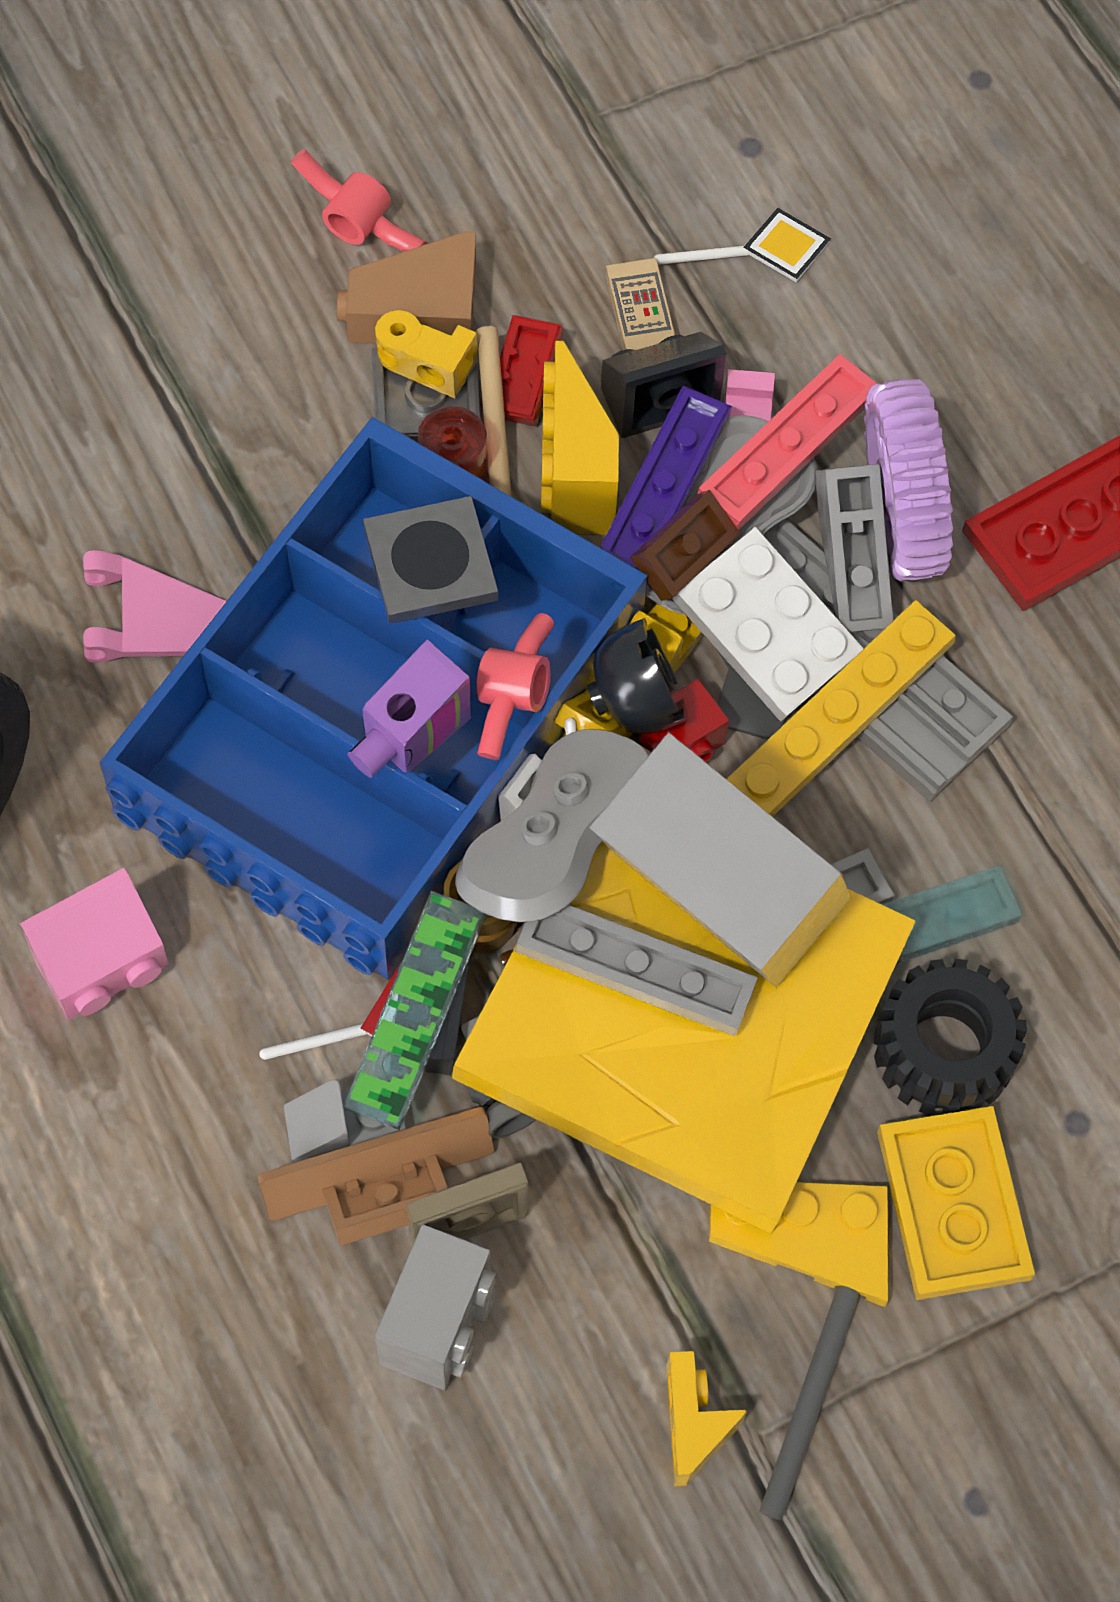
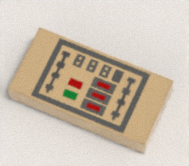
(639, 303)

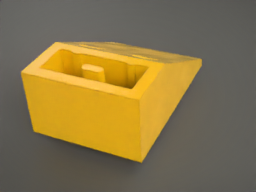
(577, 450)

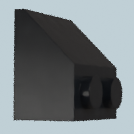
(646, 381)

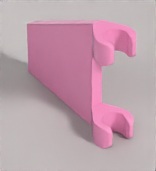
(157, 611)

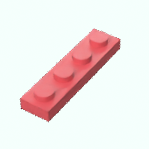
(789, 440)

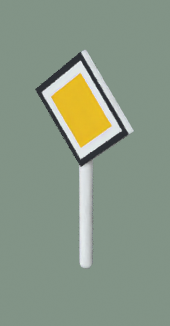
(779, 243)

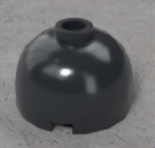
(636, 681)

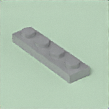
(640, 967)

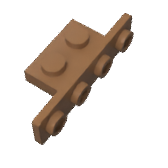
(375, 1179)

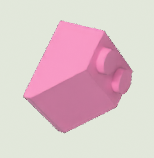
(95, 945)

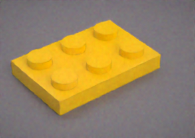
(955, 1203)

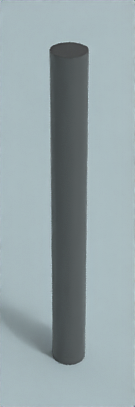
(809, 1403)

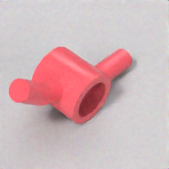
(355, 206)
(513, 682)

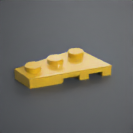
(824, 1232)

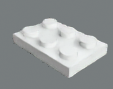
(767, 623)

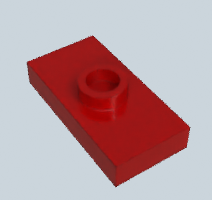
(522, 366)

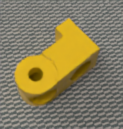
(426, 353)

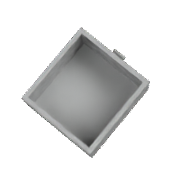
(722, 859)

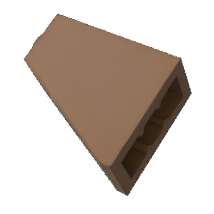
(427, 281)

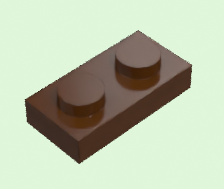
(685, 545)

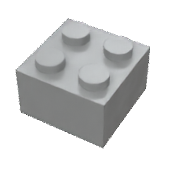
(434, 1307)

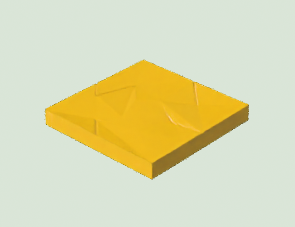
(671, 1093)

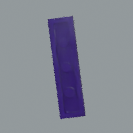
(667, 472)

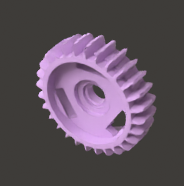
(915, 486)

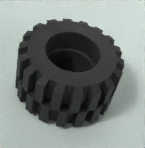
(958, 995)

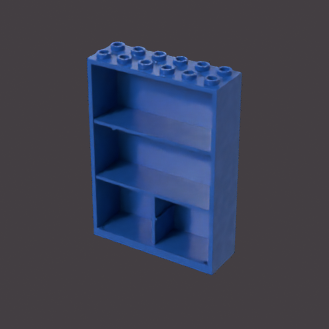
(257, 719)

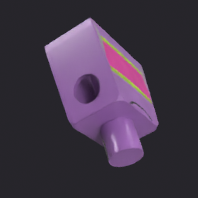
(413, 712)

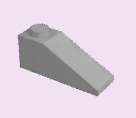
(855, 545)

